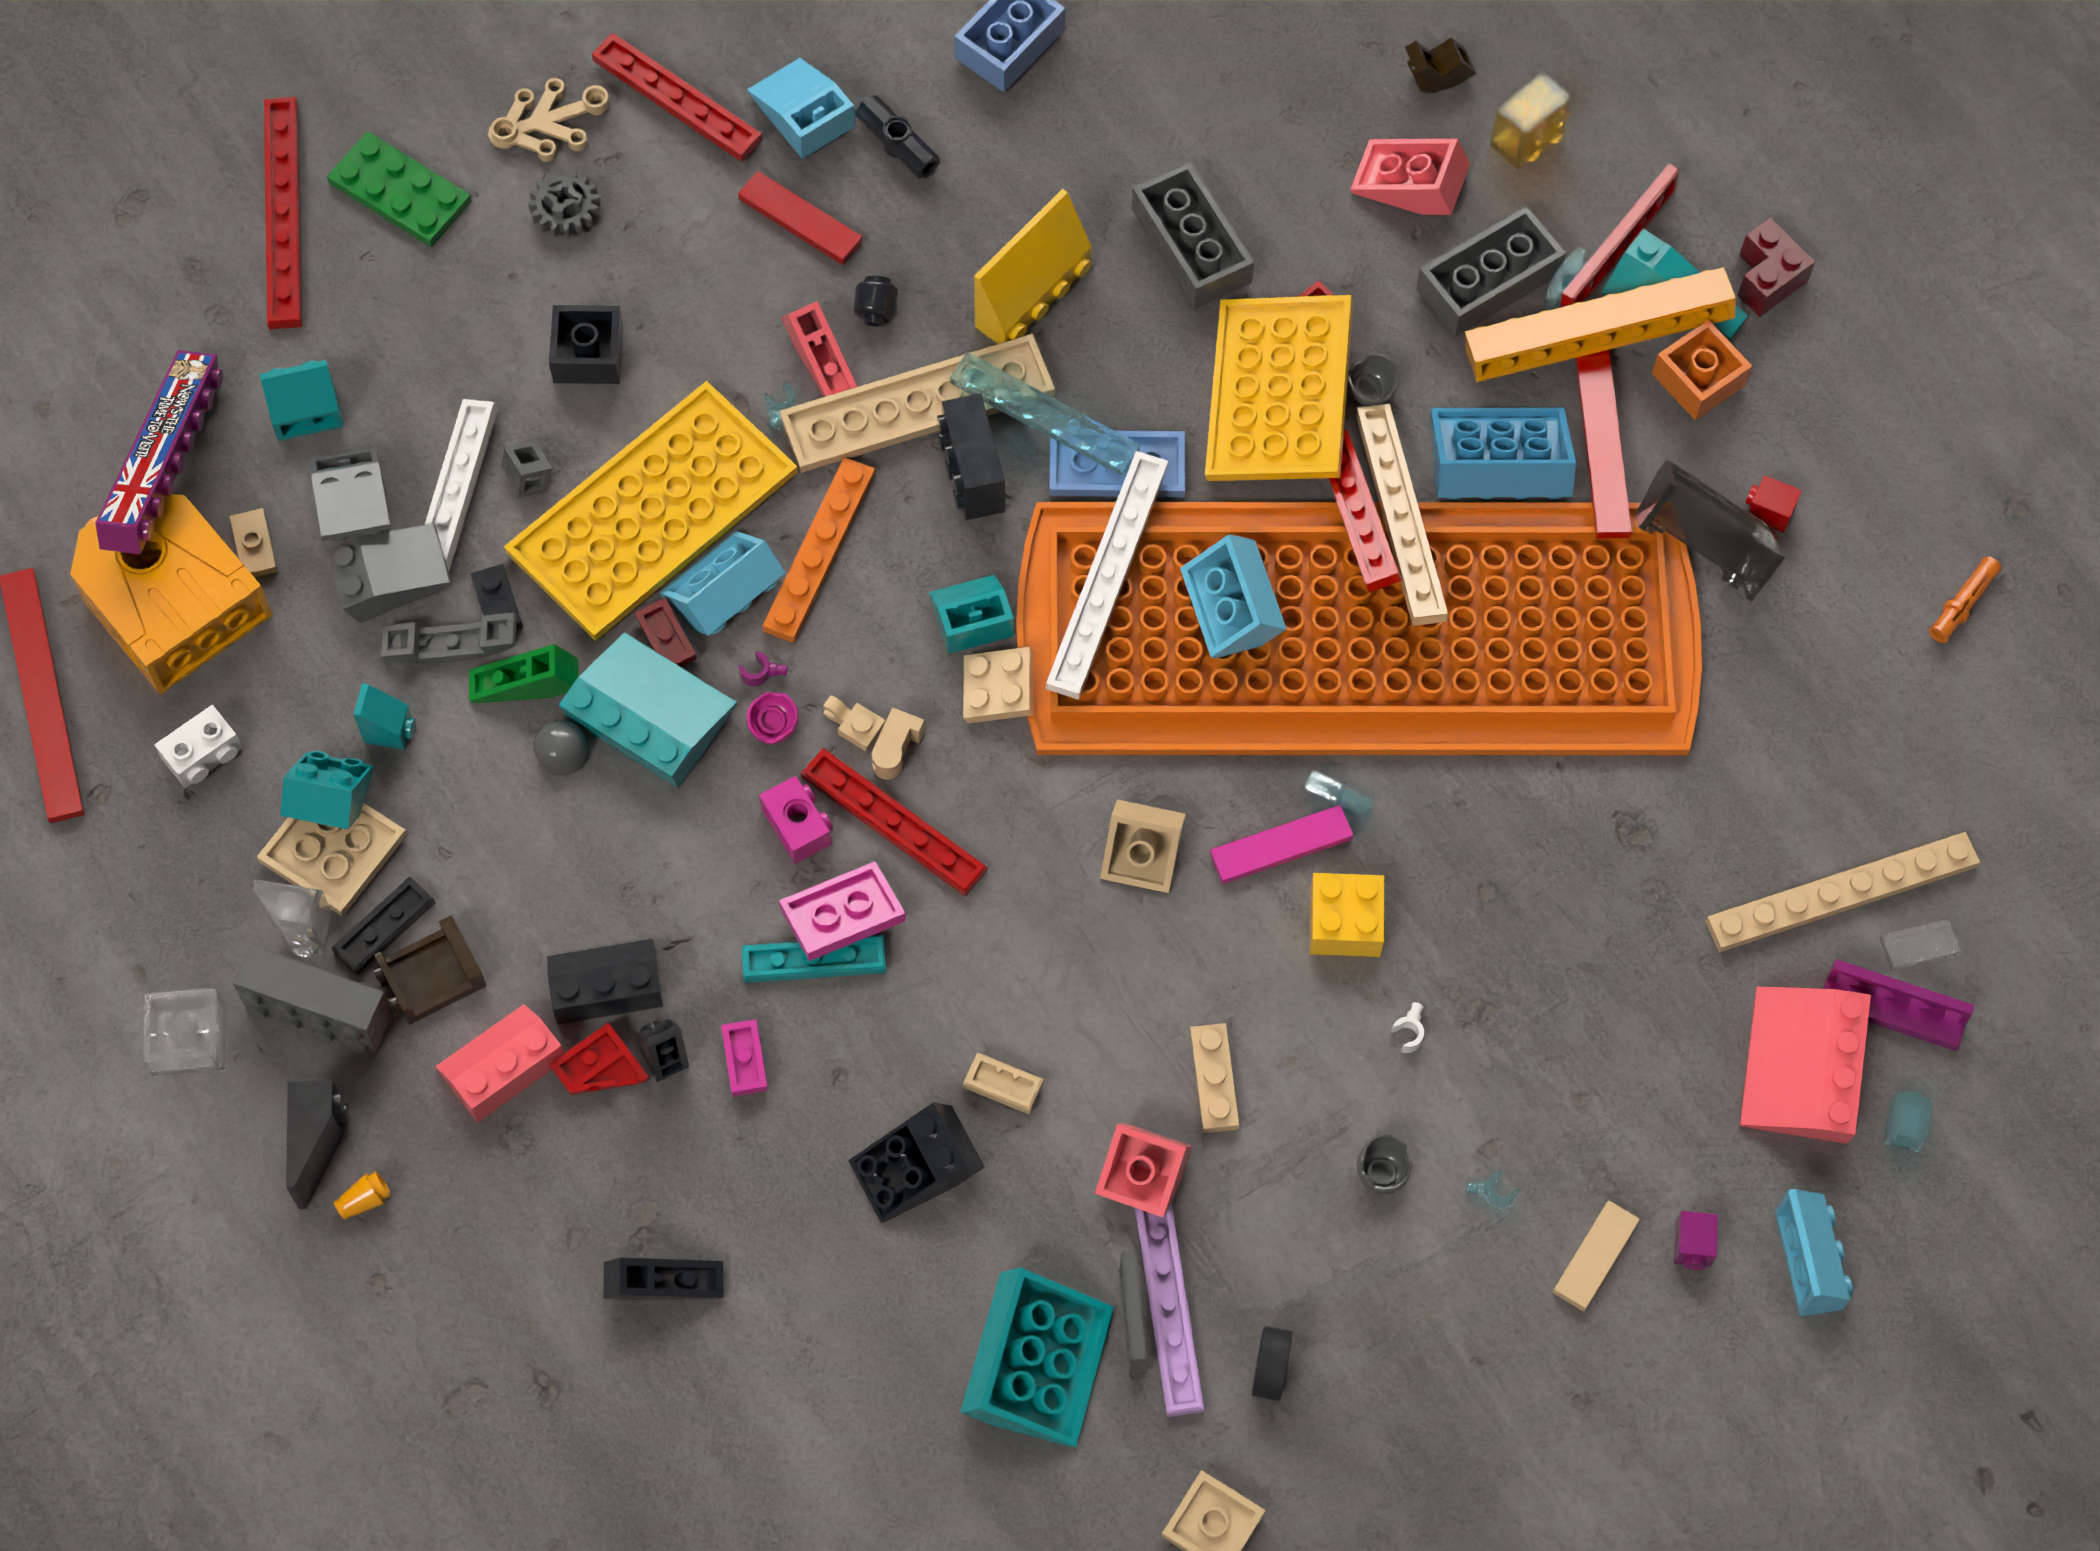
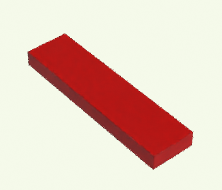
(800, 218)

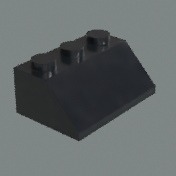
(604, 981)

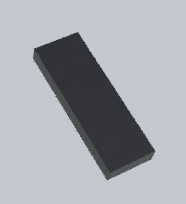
(383, 925)

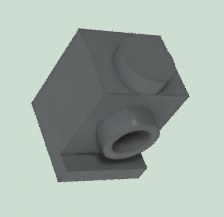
(526, 468)

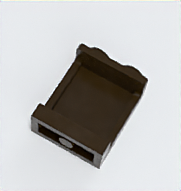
(430, 973)

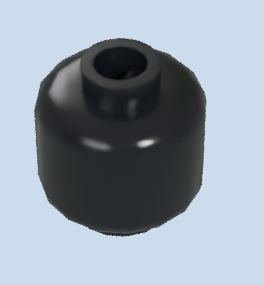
(875, 300)

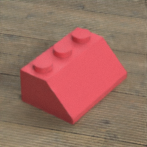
(501, 1062)

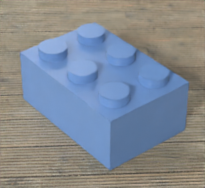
(1008, 38)

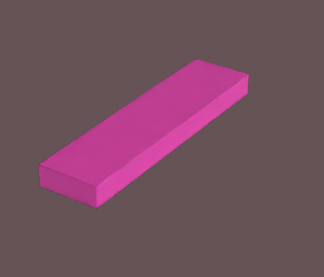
(1281, 844)

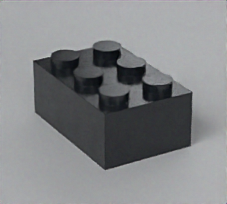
(971, 457)

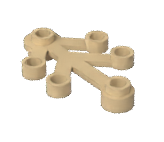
(545, 120)

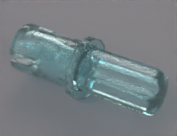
(1338, 793)

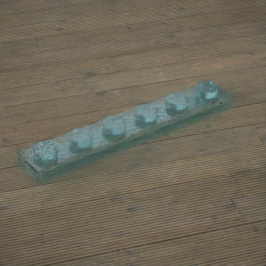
(1045, 414)

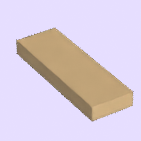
(1596, 1256)

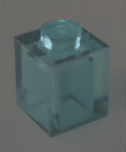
(1908, 1121)

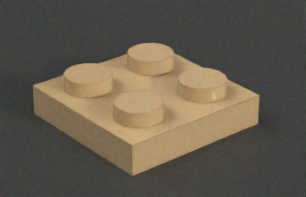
(998, 685)
(1212, 1518)

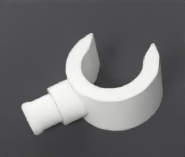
(1411, 1021)

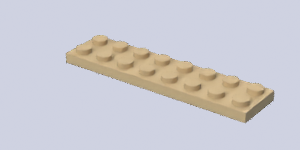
(897, 406)

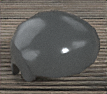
(1373, 379)
(561, 747)
(1384, 1164)

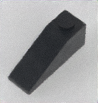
(663, 1048)
(662, 1279)

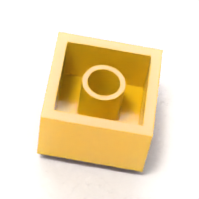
(1346, 914)

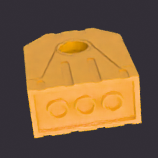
(180, 607)

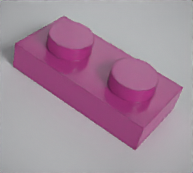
(744, 1058)

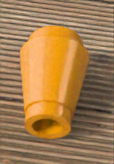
(363, 1195)

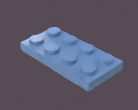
(1079, 476)

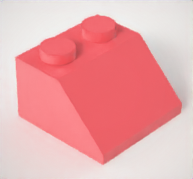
(1143, 1169)

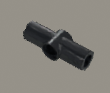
(908, 149)

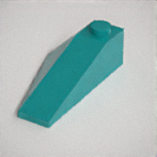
(1654, 262)

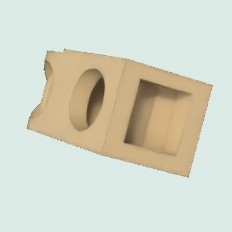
(893, 742)

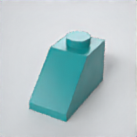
(383, 718)

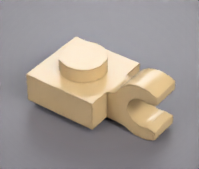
(856, 725)

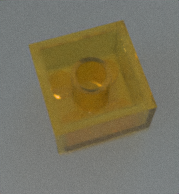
(1531, 121)

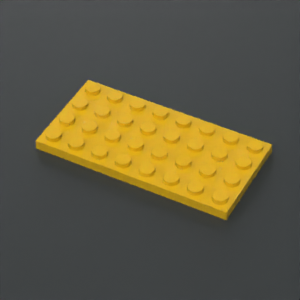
(650, 510)

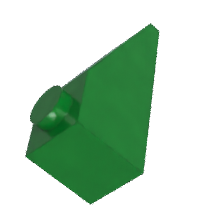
(526, 676)

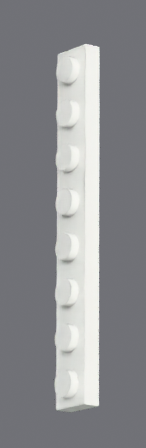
(1107, 575)

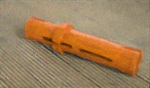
(1957, 609)

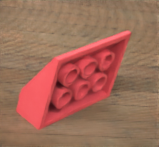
(1805, 1062)

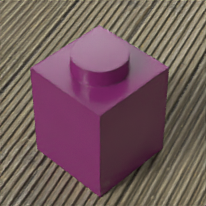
(1695, 1240)

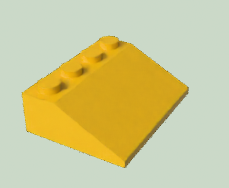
(1031, 271)

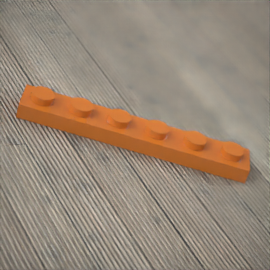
(818, 550)

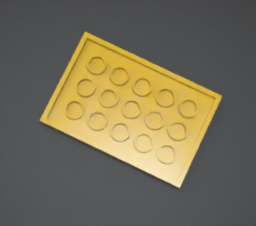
(1279, 388)

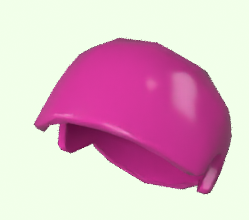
(772, 718)

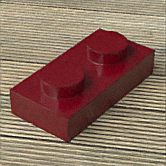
(665, 633)

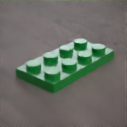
(399, 189)

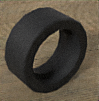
(1272, 1363)

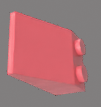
(1413, 174)

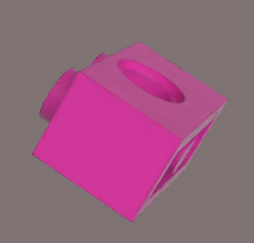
(798, 838)

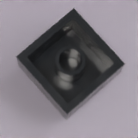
(586, 344)

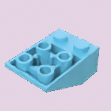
(804, 106)

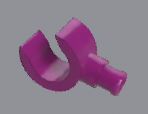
(769, 669)

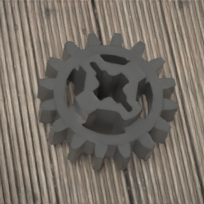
(564, 203)

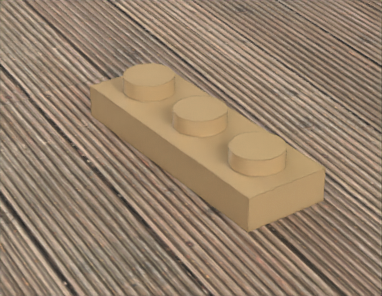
(1214, 1078)

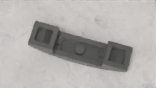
(450, 642)

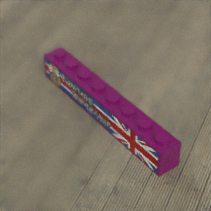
(158, 452)

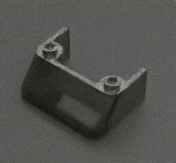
(1712, 526)

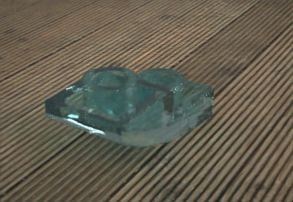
(1562, 278)

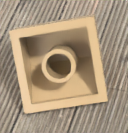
(1142, 846)

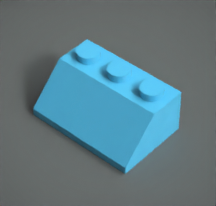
(724, 582)
(1233, 597)
(1813, 1253)

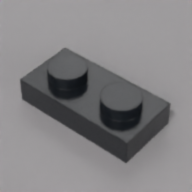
(495, 592)

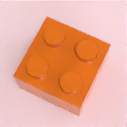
(1701, 369)

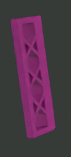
(1904, 1005)

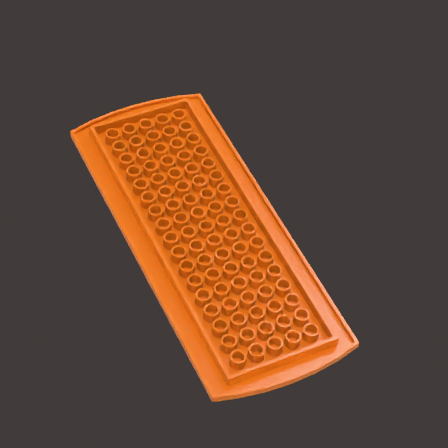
(1541, 652)

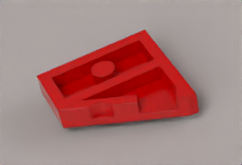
(598, 1064)

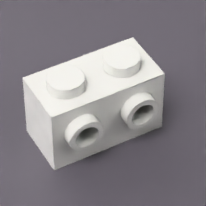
(198, 747)

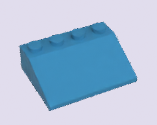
(1502, 453)

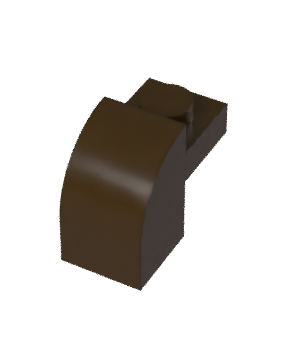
(1440, 67)

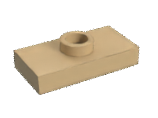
(254, 542)
(1003, 1083)

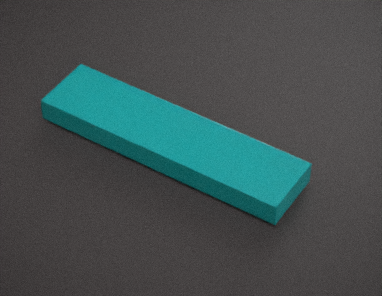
(789, 961)

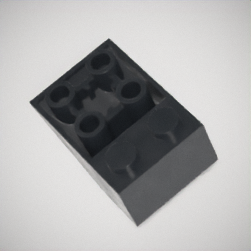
(916, 1161)

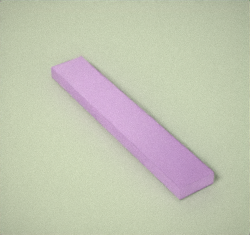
(1169, 1313)

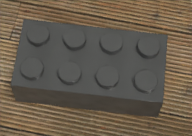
(1192, 235)
(1490, 271)
(313, 1000)

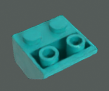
(301, 399)
(972, 613)
(325, 789)

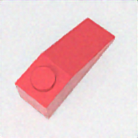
(819, 349)

